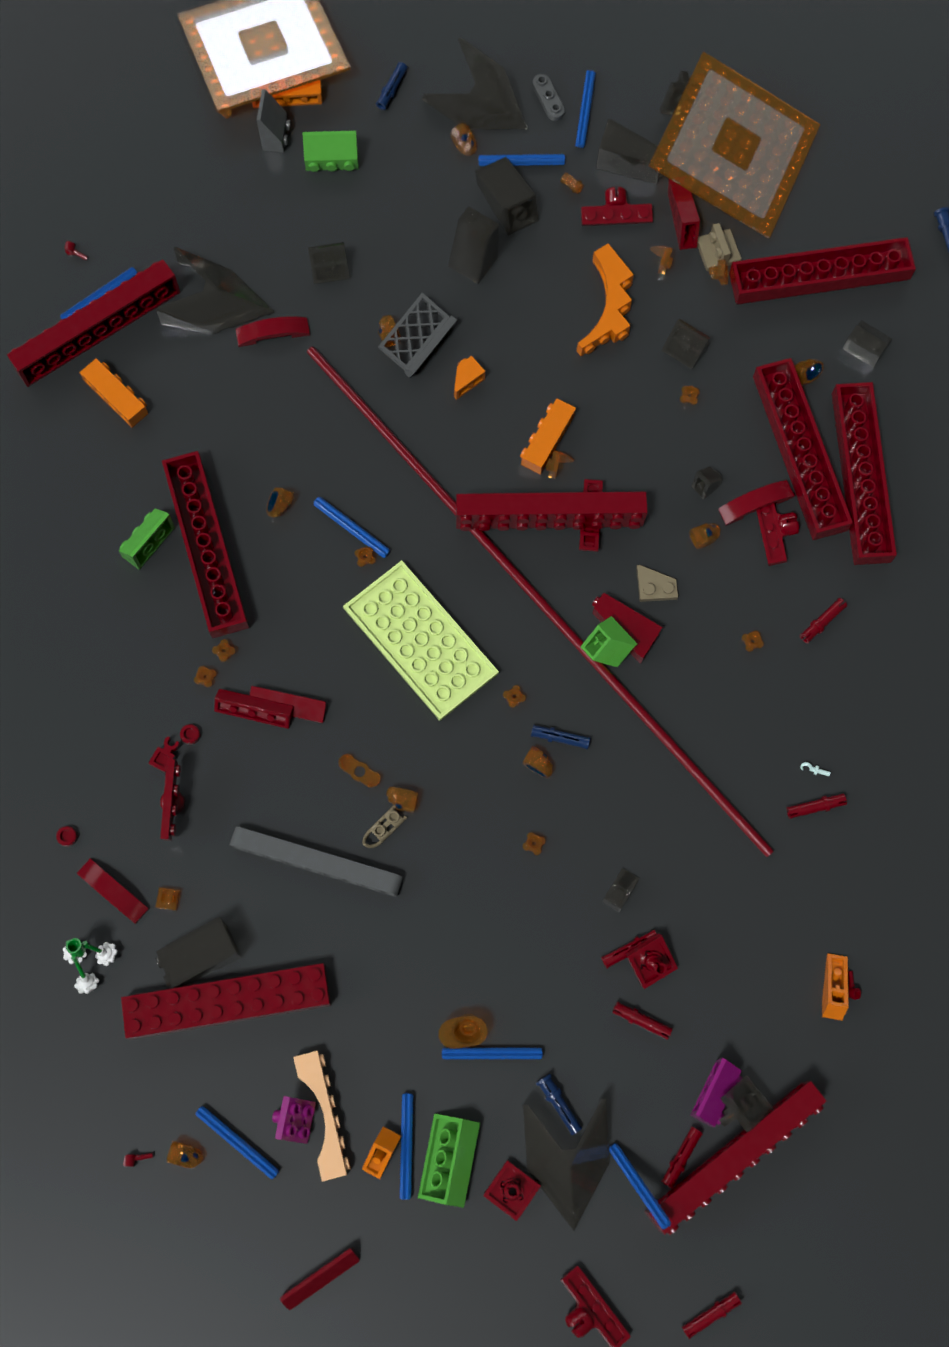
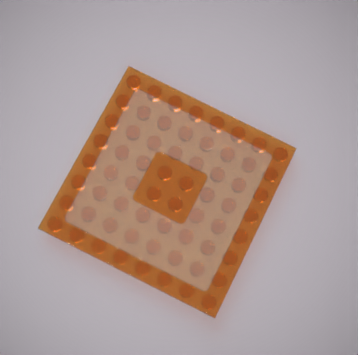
(260, 47)
(734, 145)

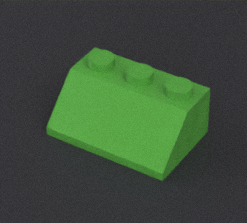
(330, 150)
(147, 538)

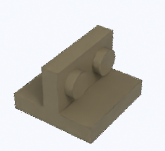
(718, 246)

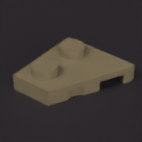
(655, 586)

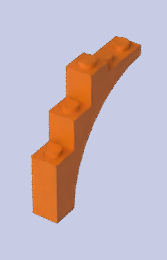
(616, 279)

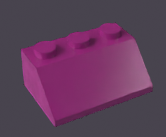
(720, 1080)

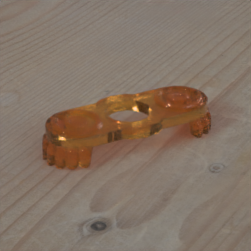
(349, 764)

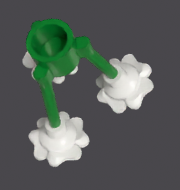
(76, 950)

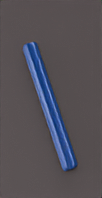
(585, 109)
(529, 159)
(128, 274)
(351, 527)
(492, 1053)
(237, 1142)
(406, 1146)
(640, 1186)

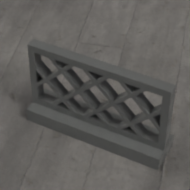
(426, 347)

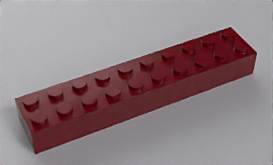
(821, 270)
(94, 323)
(802, 449)
(863, 473)
(550, 510)
(205, 545)
(225, 1001)
(738, 1154)

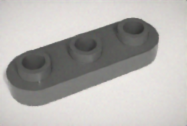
(548, 102)

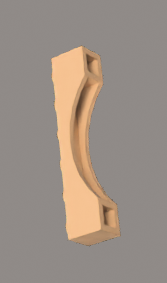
(331, 1159)

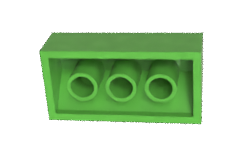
(449, 1160)

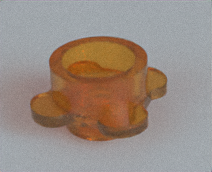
(689, 390)
(359, 553)
(755, 635)
(223, 656)
(205, 681)
(514, 701)
(536, 849)

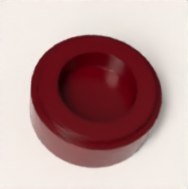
(190, 734)
(66, 836)

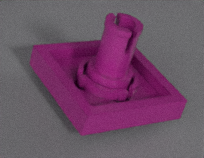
(294, 1120)

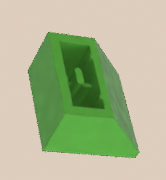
(609, 643)

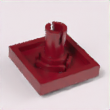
(654, 966)
(514, 1206)

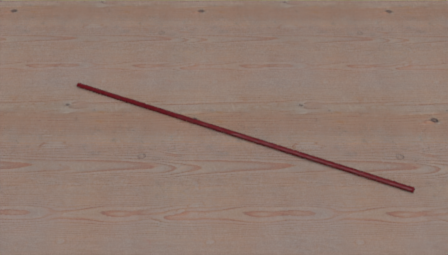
(545, 607)

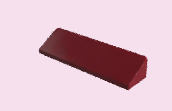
(303, 707)
(253, 708)
(319, 1279)

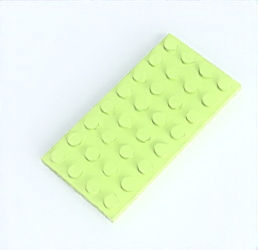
(420, 640)

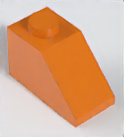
(468, 375)
(381, 1152)

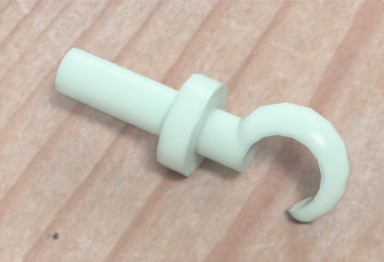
(815, 769)

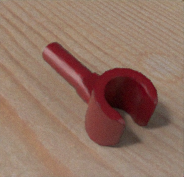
(70, 250)
(853, 992)
(129, 1160)

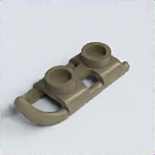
(380, 830)

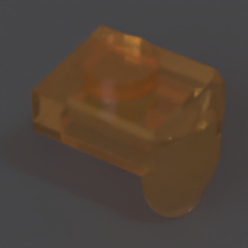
(665, 253)
(552, 465)

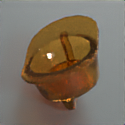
(463, 1031)

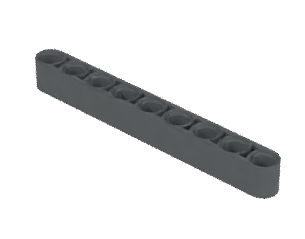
(316, 861)

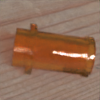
(572, 183)

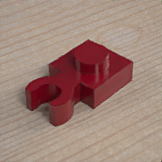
(161, 755)

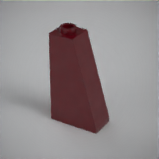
(684, 215)
(640, 628)

